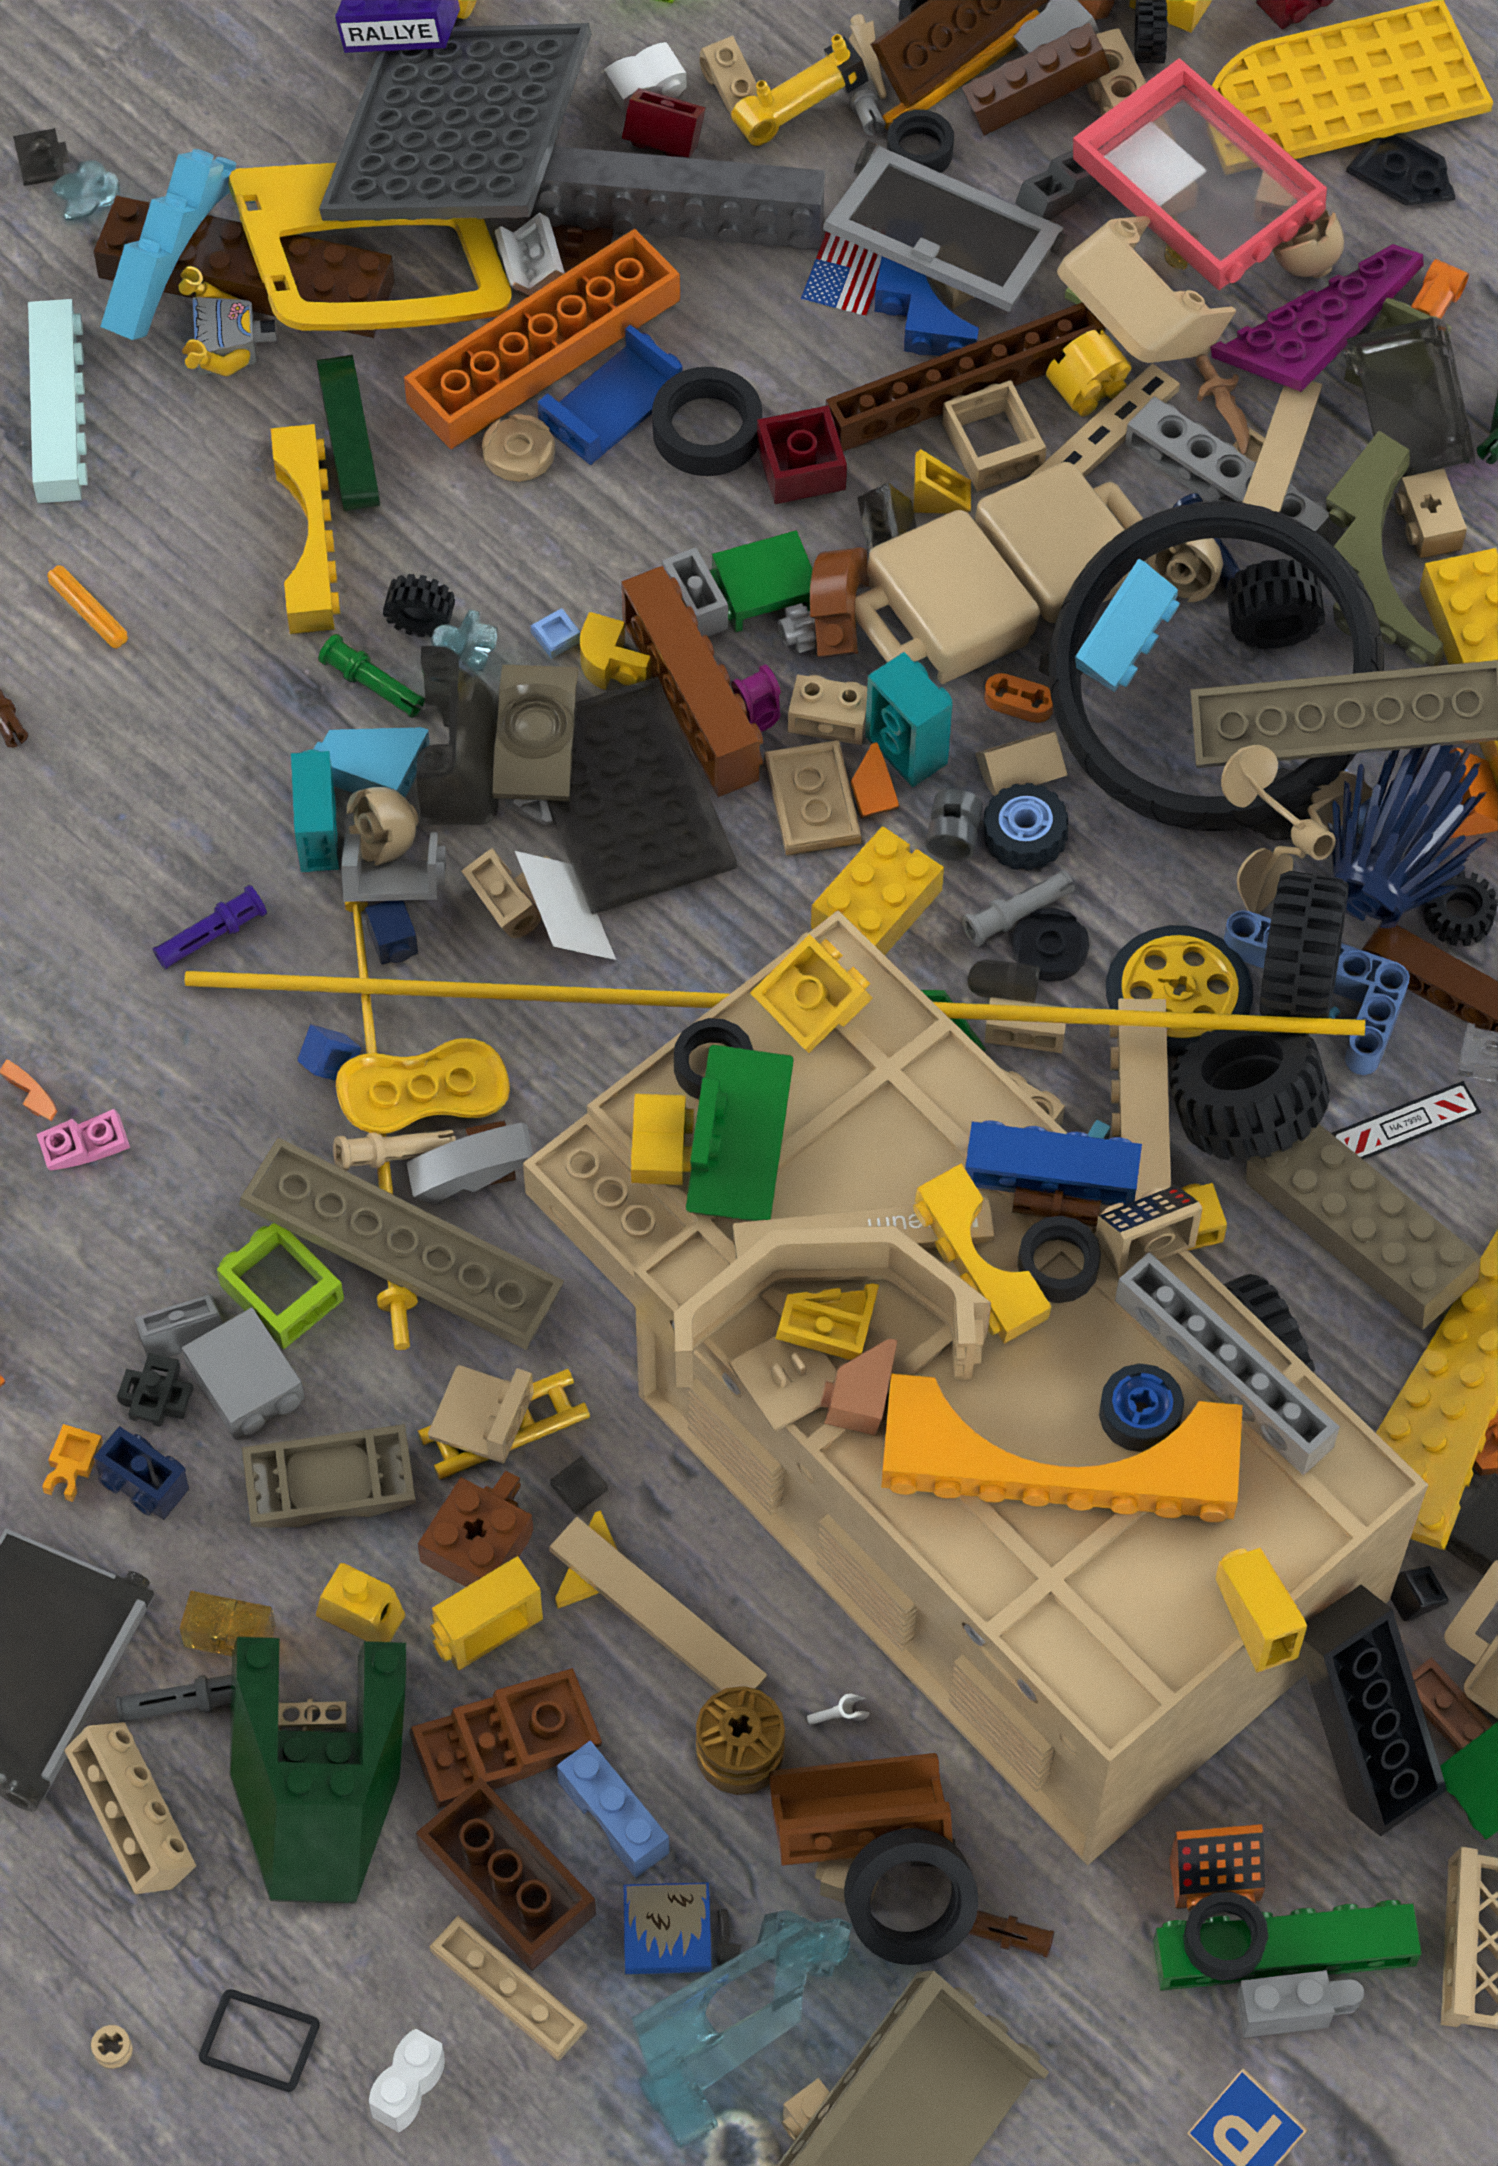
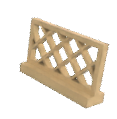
(1461, 1940)

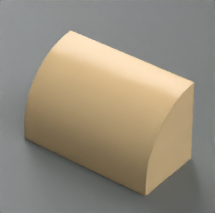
(1022, 761)
(1025, 1034)

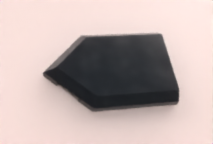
(1403, 170)

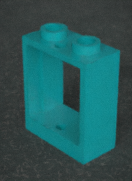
(314, 811)

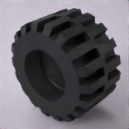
(1275, 604)

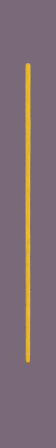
(709, 1000)

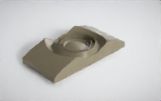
(535, 732)
(328, 1477)

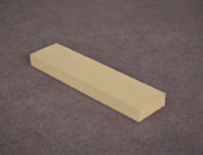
(508, 1988)

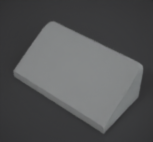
(173, 1327)

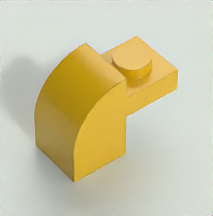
(604, 655)

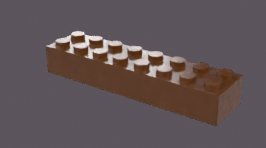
(223, 256)

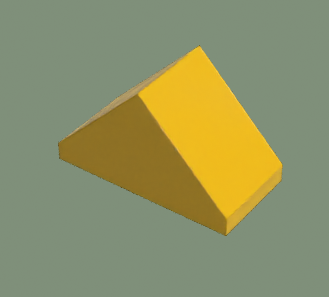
(939, 487)

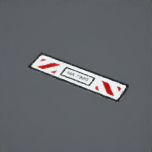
(1409, 1121)

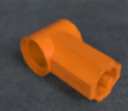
(1440, 288)

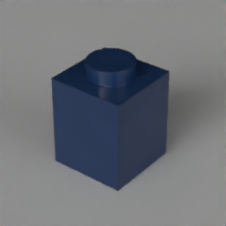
(391, 931)

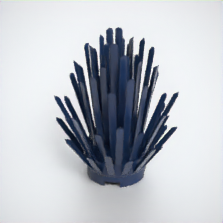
(1404, 834)

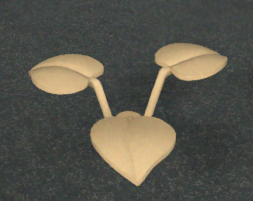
(1244, 779)

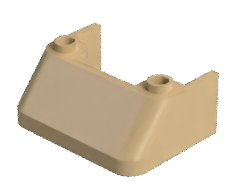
(1135, 301)

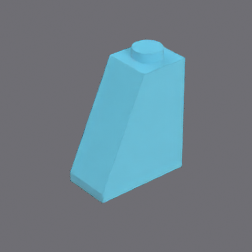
(374, 757)

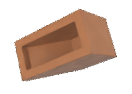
(860, 1390)

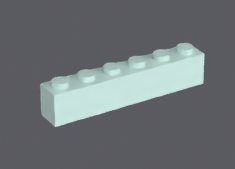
(55, 401)

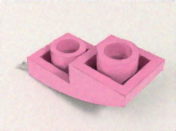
(82, 1143)

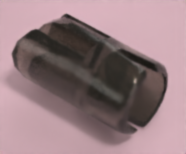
(1004, 980)

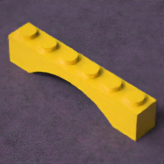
(308, 587)

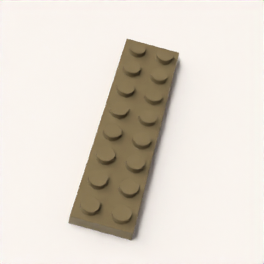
(1348, 713)
(401, 1243)

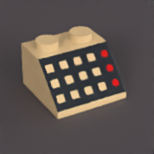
(1156, 1223)

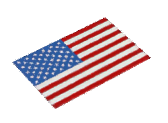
(843, 276)

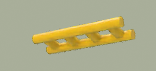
(528, 1431)

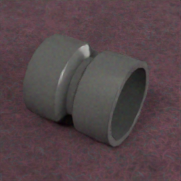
(954, 824)

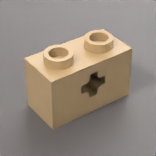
(1430, 513)

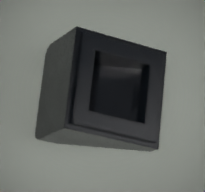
(1417, 1593)

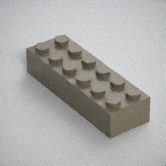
(1367, 1224)

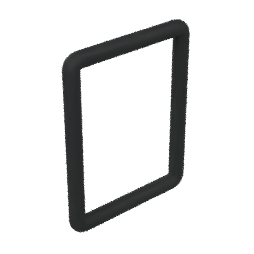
(287, 2087)

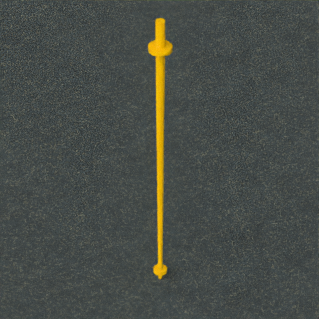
(395, 1298)

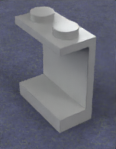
(393, 879)

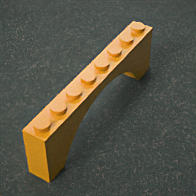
(1182, 1475)

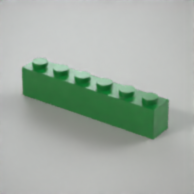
(1297, 1943)

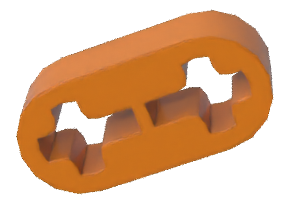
(1019, 697)

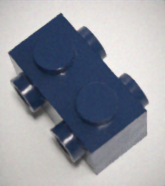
(141, 1472)

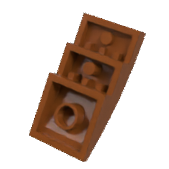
(505, 1736)

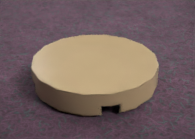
(518, 448)

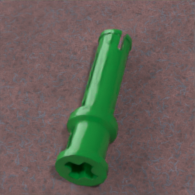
(357, 667)

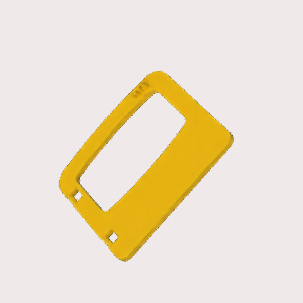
(290, 204)

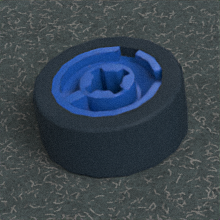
(1146, 1385)

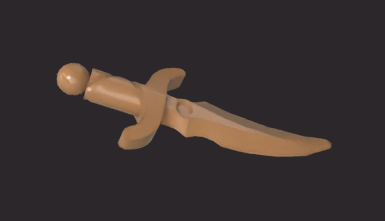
(1224, 400)

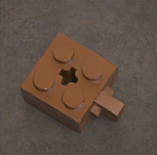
(484, 1514)

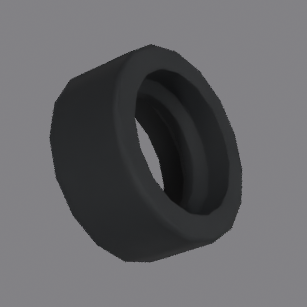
(923, 123)
(700, 1033)
(1066, 1230)
(1236, 1905)

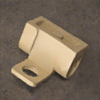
(504, 896)

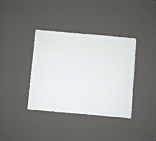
(564, 906)

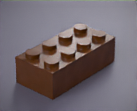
(506, 1873)

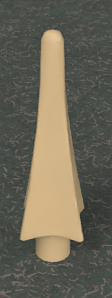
(862, 36)

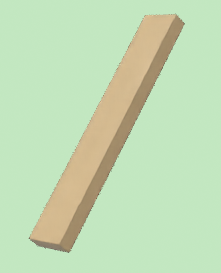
(1282, 447)
(654, 1609)

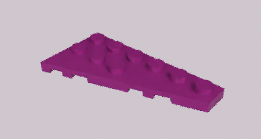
(1315, 326)

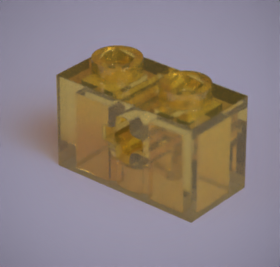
(215, 1622)

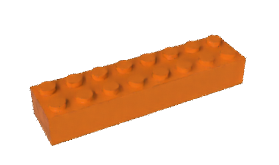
(542, 338)

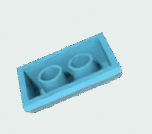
(1127, 627)

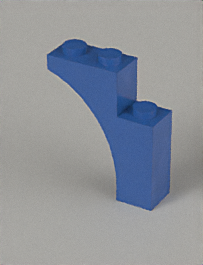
(929, 323)

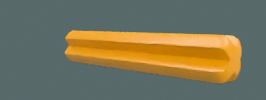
(87, 606)

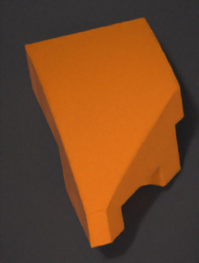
(873, 784)
(38, 1100)

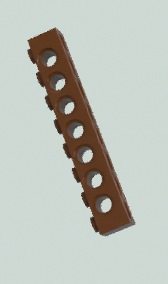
(923, 388)

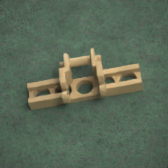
(311, 1706)

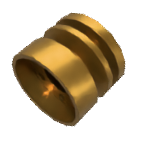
(742, 1762)

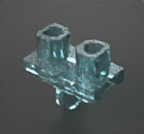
(470, 641)

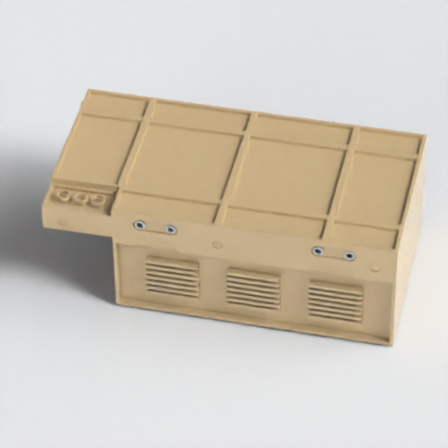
(1049, 1635)

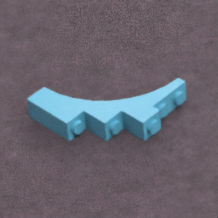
(169, 224)

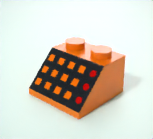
(1217, 1862)

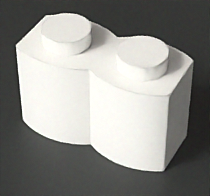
(651, 69)
(400, 2088)

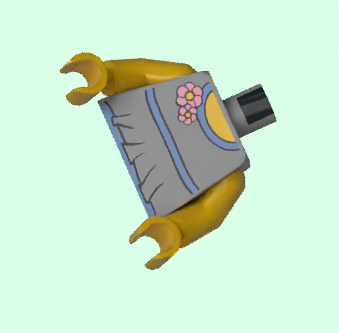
(222, 328)

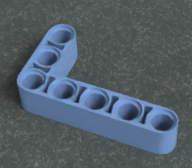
(1365, 988)

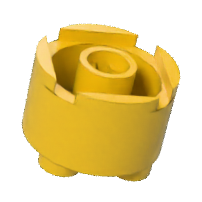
(1089, 371)

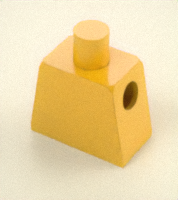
(356, 1603)

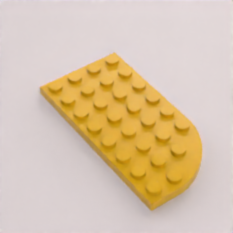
(1357, 80)

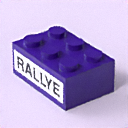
(395, 24)

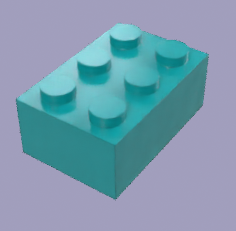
(908, 718)

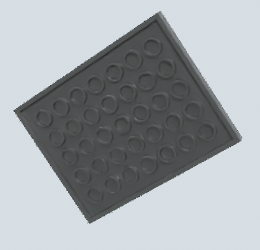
(458, 126)

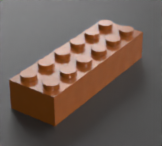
(693, 682)

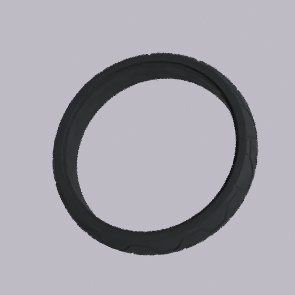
(1110, 565)

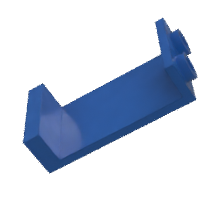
(611, 398)

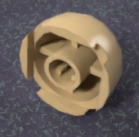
(1313, 248)
(1190, 567)
(384, 822)

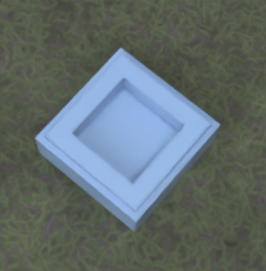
(556, 633)

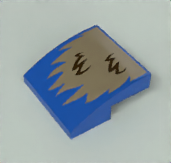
(667, 1928)

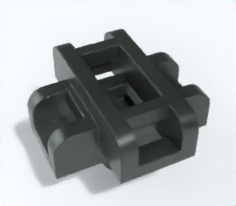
(155, 1386)

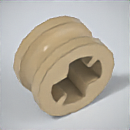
(112, 2033)

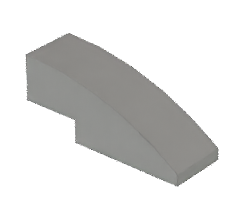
(469, 1162)

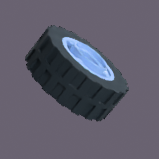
(1025, 846)

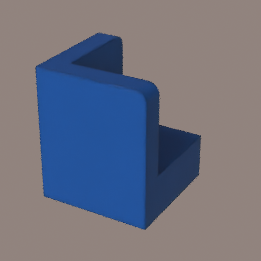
(326, 1051)

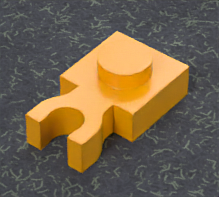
(71, 1457)

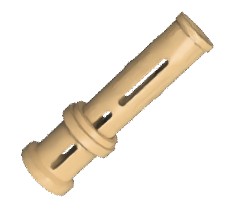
(377, 1150)

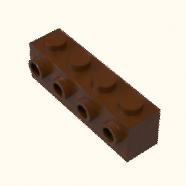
(1036, 78)

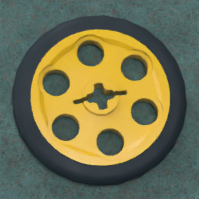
(1171, 944)

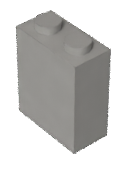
(243, 1374)

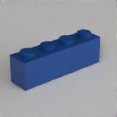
(1046, 1161)

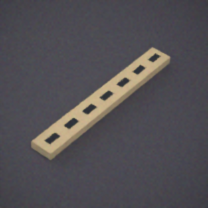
(1109, 426)

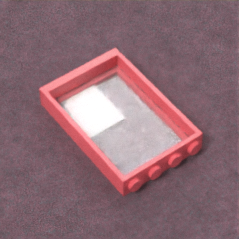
(1200, 174)

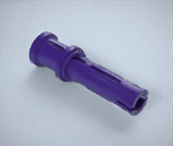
(226, 918)

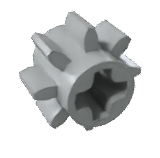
(798, 628)

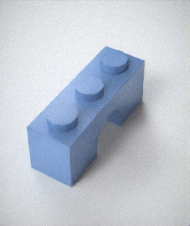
(602, 1792)

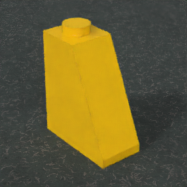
(1260, 1608)

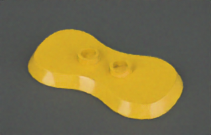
(393, 1091)

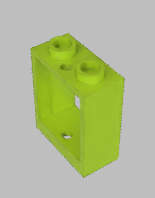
(300, 1314)

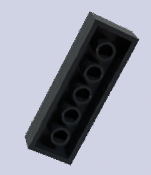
(1371, 1710)

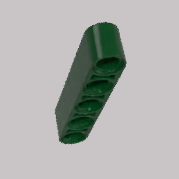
(348, 433)

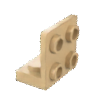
(482, 1412)

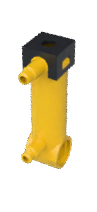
(763, 114)

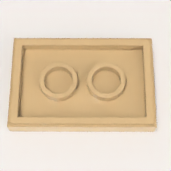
(812, 797)

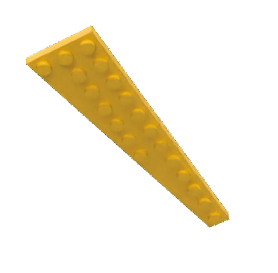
(1449, 1402)

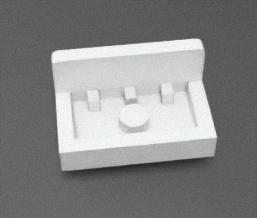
(530, 255)

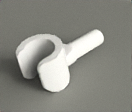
(844, 1710)

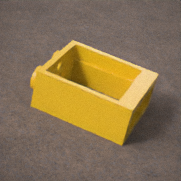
(486, 1614)

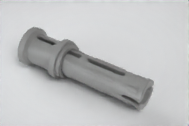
(1003, 914)

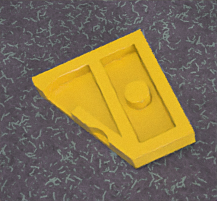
(828, 1320)

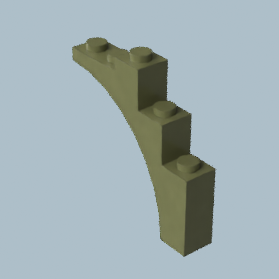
(1361, 505)

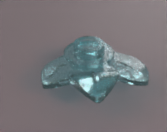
(86, 189)

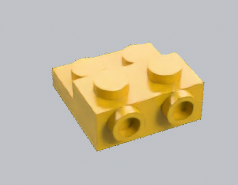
(812, 992)

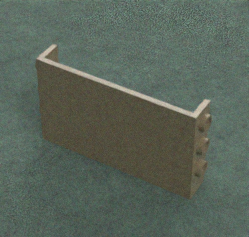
(921, 2086)

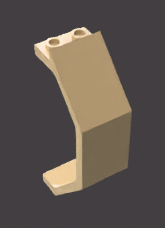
(831, 1256)

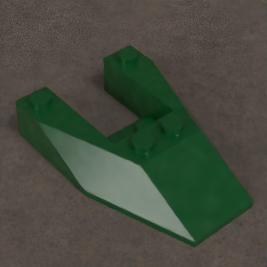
(315, 1795)

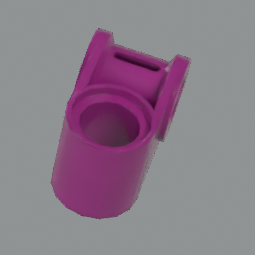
(760, 697)

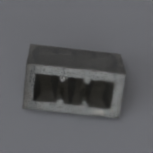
(885, 515)

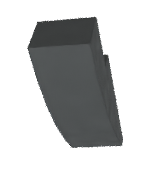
(1056, 188)

